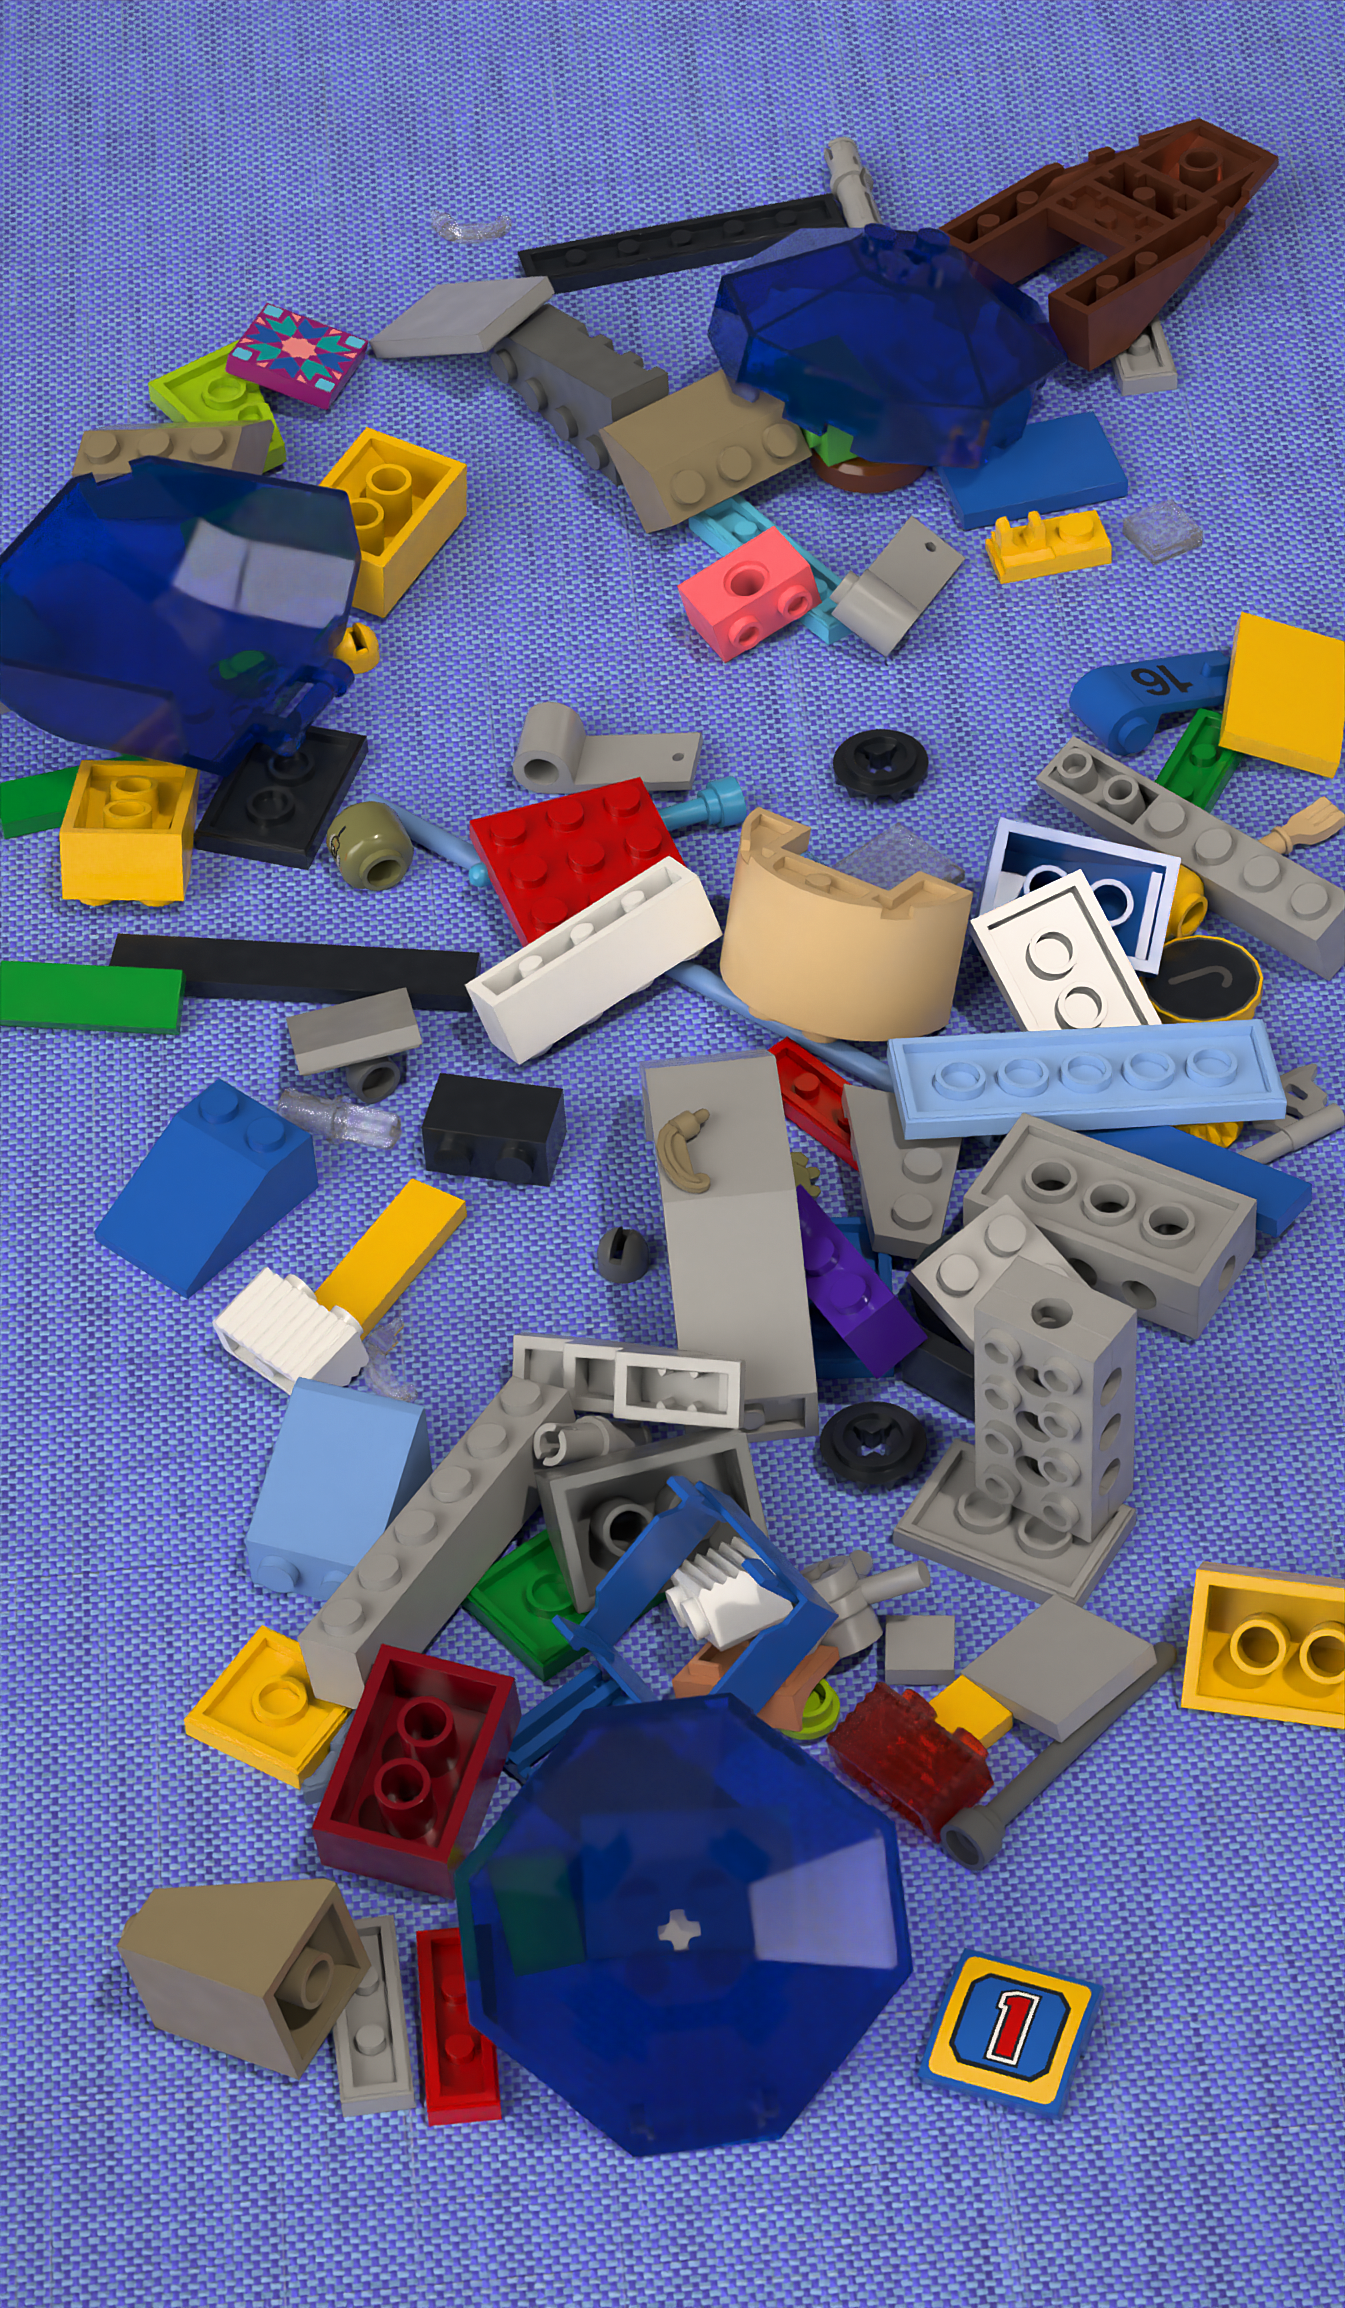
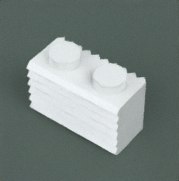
(288, 1335)
(722, 1599)

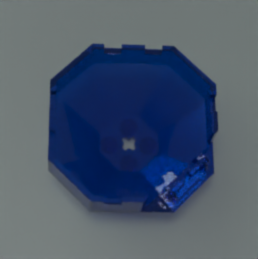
(886, 343)
(758, 1846)

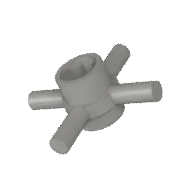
(850, 1593)

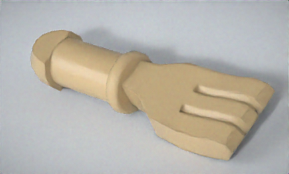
(1306, 827)

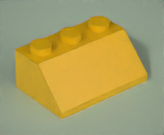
(402, 511)
(1267, 1645)

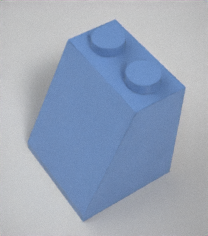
(334, 1485)

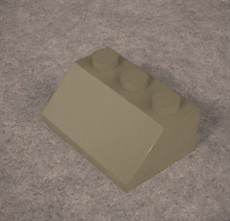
(215, 443)
(699, 449)

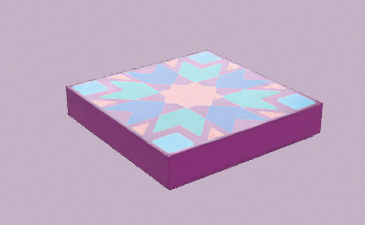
(296, 356)

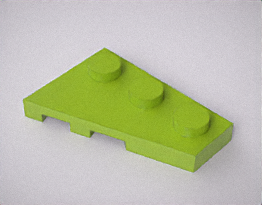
(208, 393)

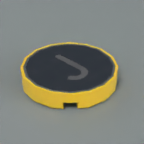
(1204, 981)

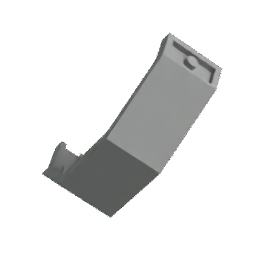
(739, 1242)

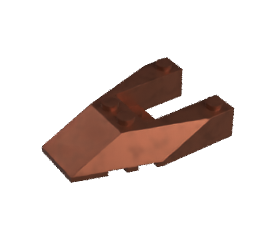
(1141, 207)

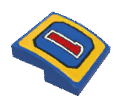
(1010, 2033)

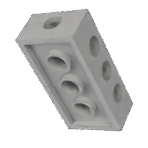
(1124, 1221)
(1054, 1398)

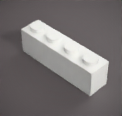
(594, 960)

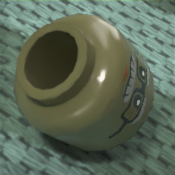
(370, 846)

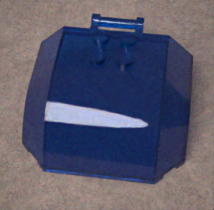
(179, 612)

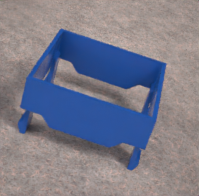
(655, 1559)

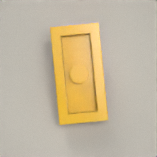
(1047, 546)

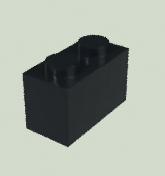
(494, 1129)

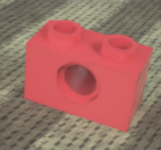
(749, 594)

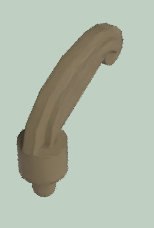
(674, 1152)

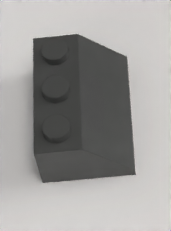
(608, 1500)

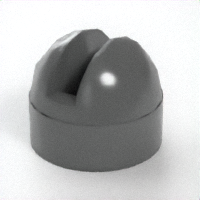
(373, 1079)
(634, 1258)

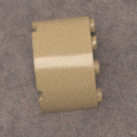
(835, 949)

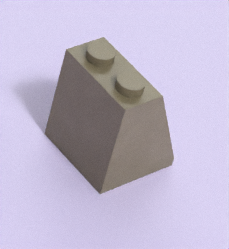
(247, 1966)

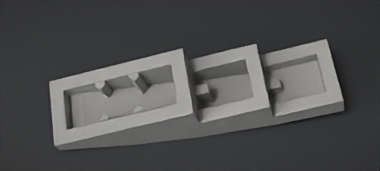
(636, 1379)

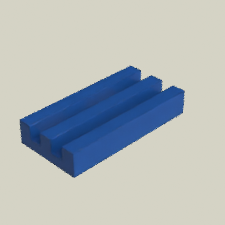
(550, 1719)

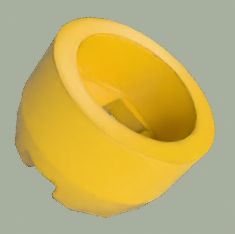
(361, 660)

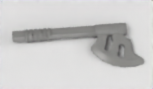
(1293, 1133)

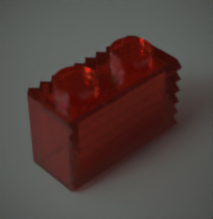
(910, 1759)

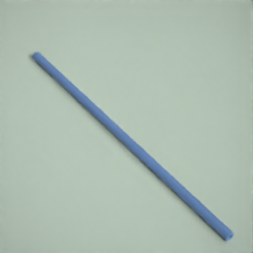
(685, 972)

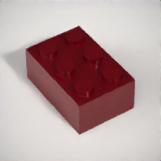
(417, 1770)

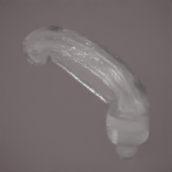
(469, 233)
(378, 1371)

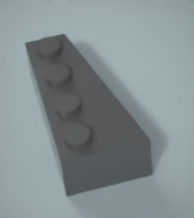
(575, 380)

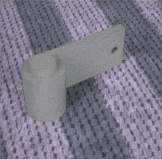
(896, 586)
(560, 758)

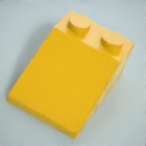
(129, 833)

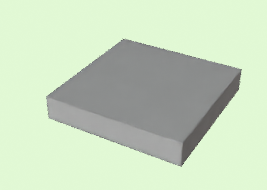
(353, 1032)
(1060, 1667)

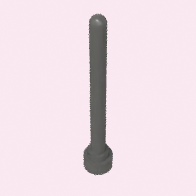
(977, 1832)

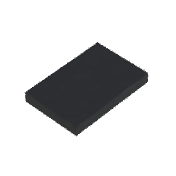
(282, 805)

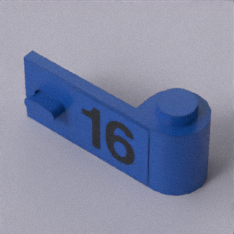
(1127, 699)

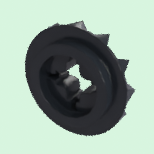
(877, 750)
(871, 1425)

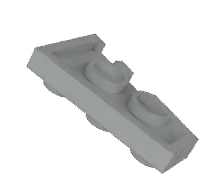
(902, 1180)

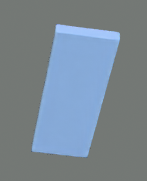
(1086, 1078)

